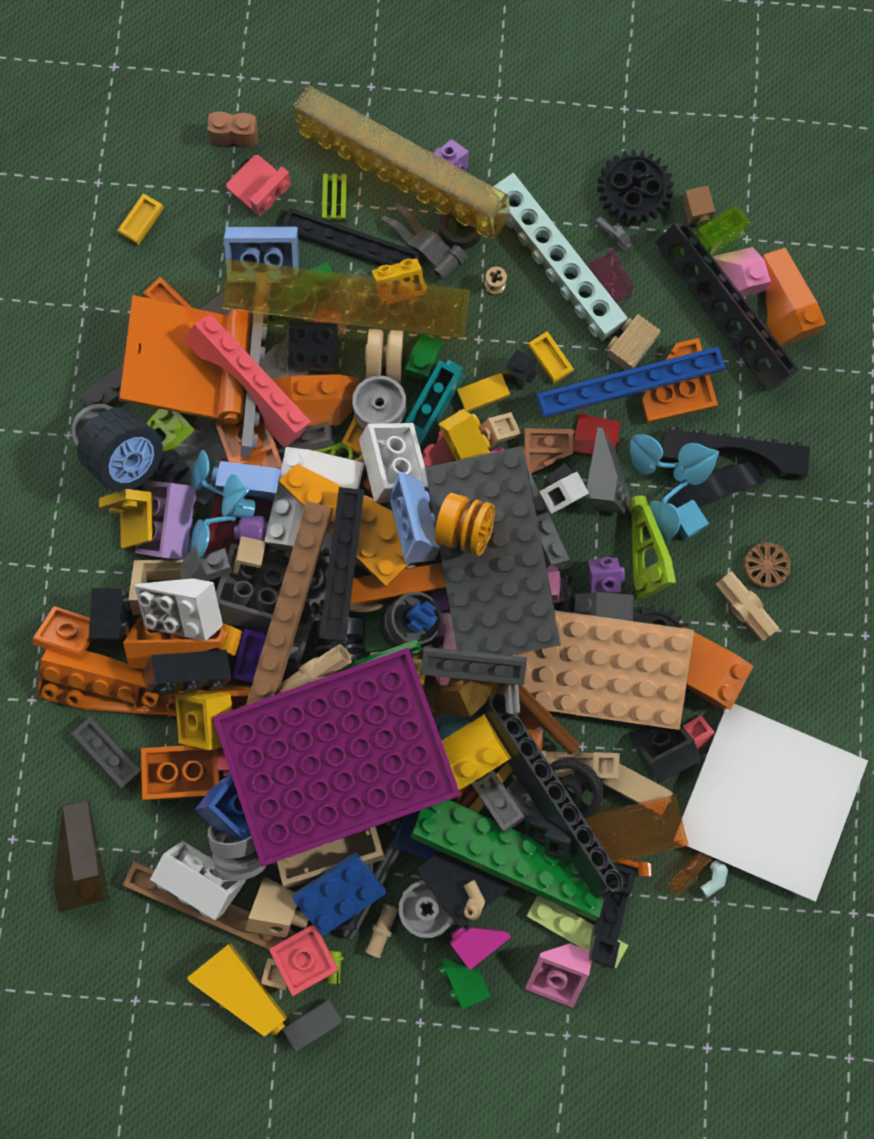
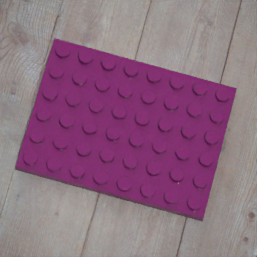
(336, 757)

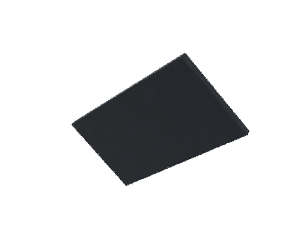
(447, 878)

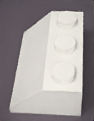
(391, 450)
(194, 880)

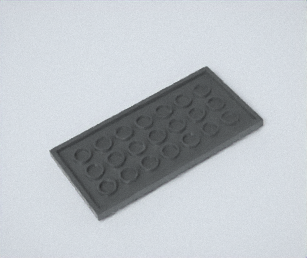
(504, 595)

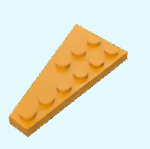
(378, 539)

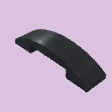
(720, 485)
(606, 928)

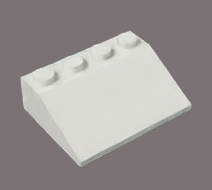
(287, 512)

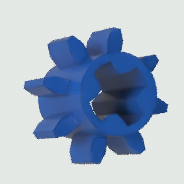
(421, 617)

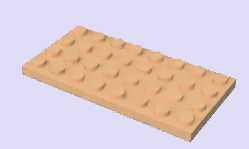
(612, 670)

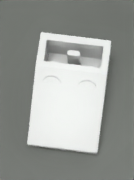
(180, 607)

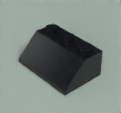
(187, 672)

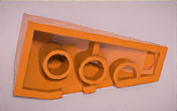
(789, 302)

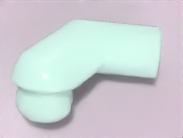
(718, 878)

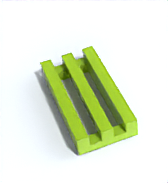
(334, 179)

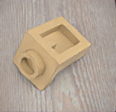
(500, 429)

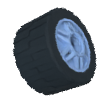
(119, 449)

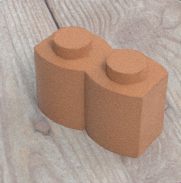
(233, 129)

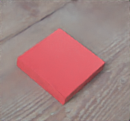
(303, 960)

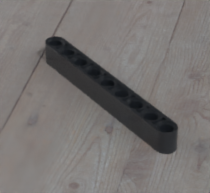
(553, 799)

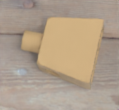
(274, 911)

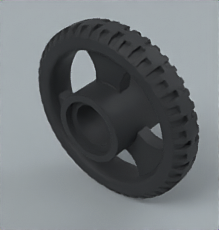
(577, 782)

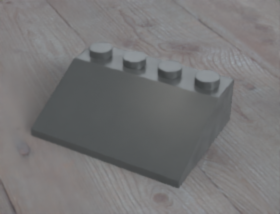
(252, 594)

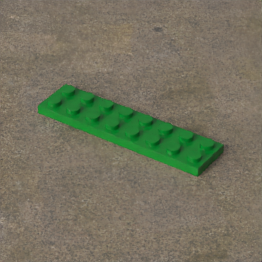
(505, 855)

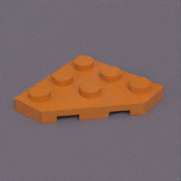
(682, 397)

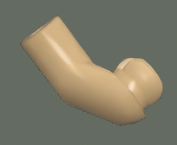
(475, 902)

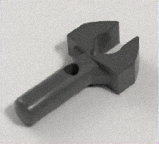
(620, 237)

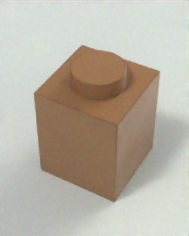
(698, 206)

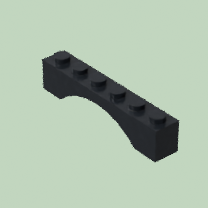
(783, 459)

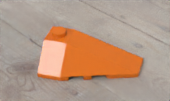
(145, 642)

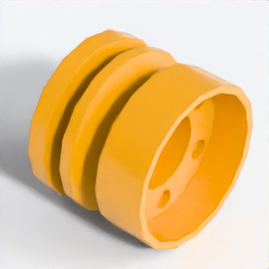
(464, 523)

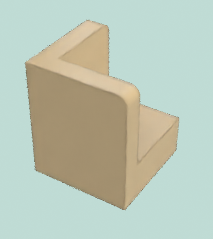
(249, 553)

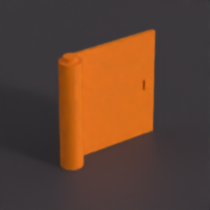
(170, 372)

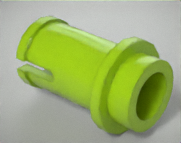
(335, 978)

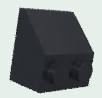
(664, 750)

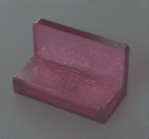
(612, 275)

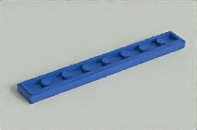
(630, 382)

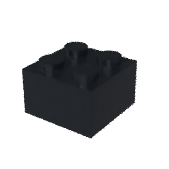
(109, 616)

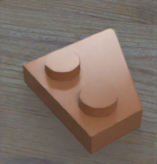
(546, 446)

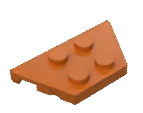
(265, 452)

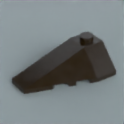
(79, 864)

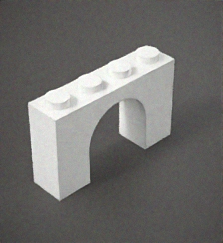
(563, 492)

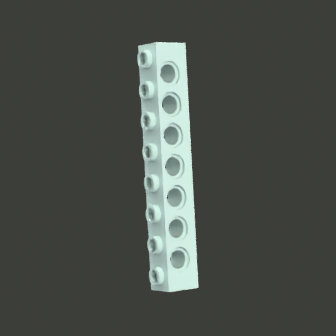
(571, 262)

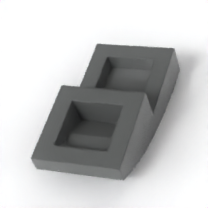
(311, 1025)

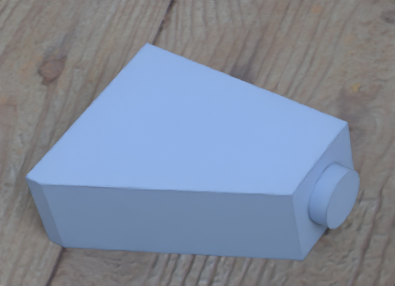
(258, 479)

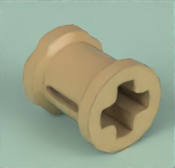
(492, 275)

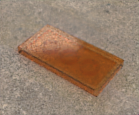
(640, 829)

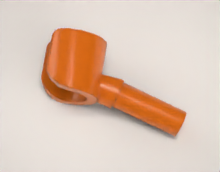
(644, 868)

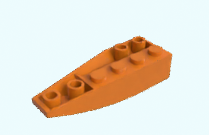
(99, 685)

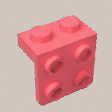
(259, 184)

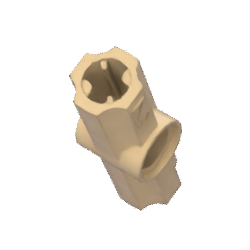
(746, 606)
(318, 668)

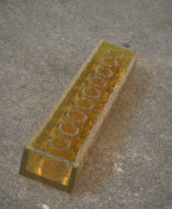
(402, 162)
(345, 298)

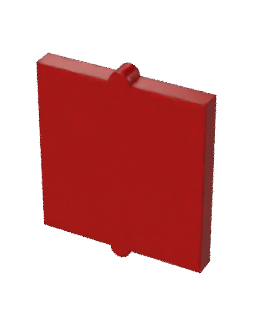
(586, 433)

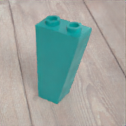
(435, 399)

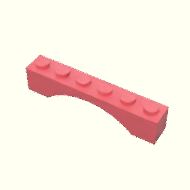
(216, 345)

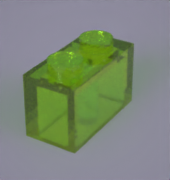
(723, 230)

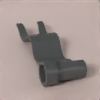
(429, 243)

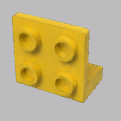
(135, 515)

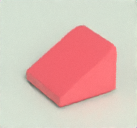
(700, 732)

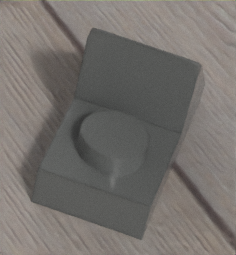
(206, 566)

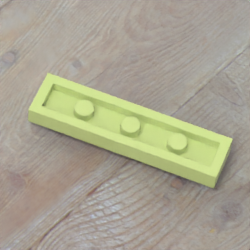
(566, 924)

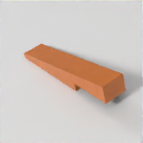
(417, 579)

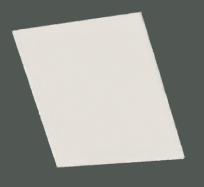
(772, 801)

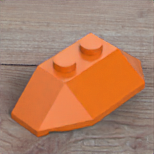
(321, 396)

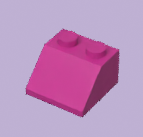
(476, 942)

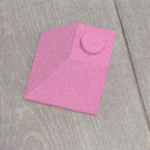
(745, 270)
(560, 974)

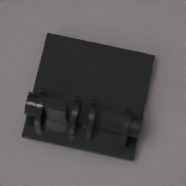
(312, 345)

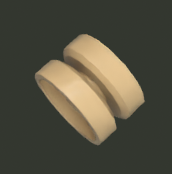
(384, 356)

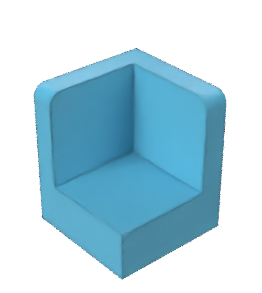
(691, 520)

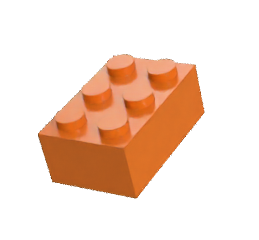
(178, 772)

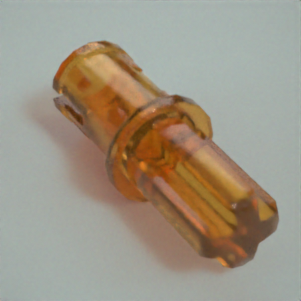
(689, 872)

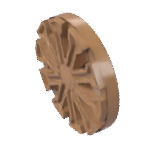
(767, 565)

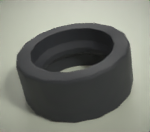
(451, 240)

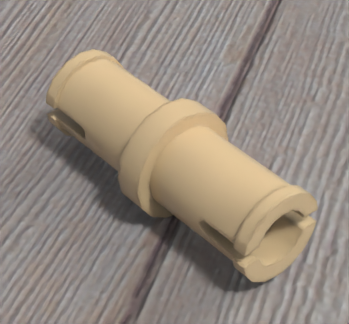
(382, 930)

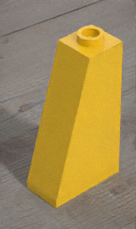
(238, 989)

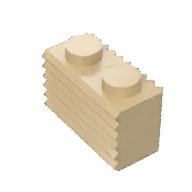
(633, 343)

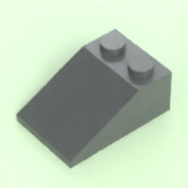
(606, 479)

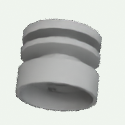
(232, 857)

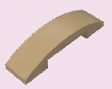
(604, 764)

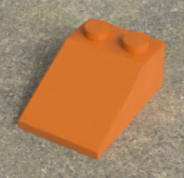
(716, 672)

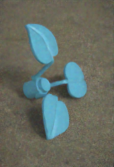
(693, 467)
(233, 502)

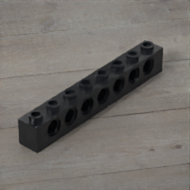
(738, 309)

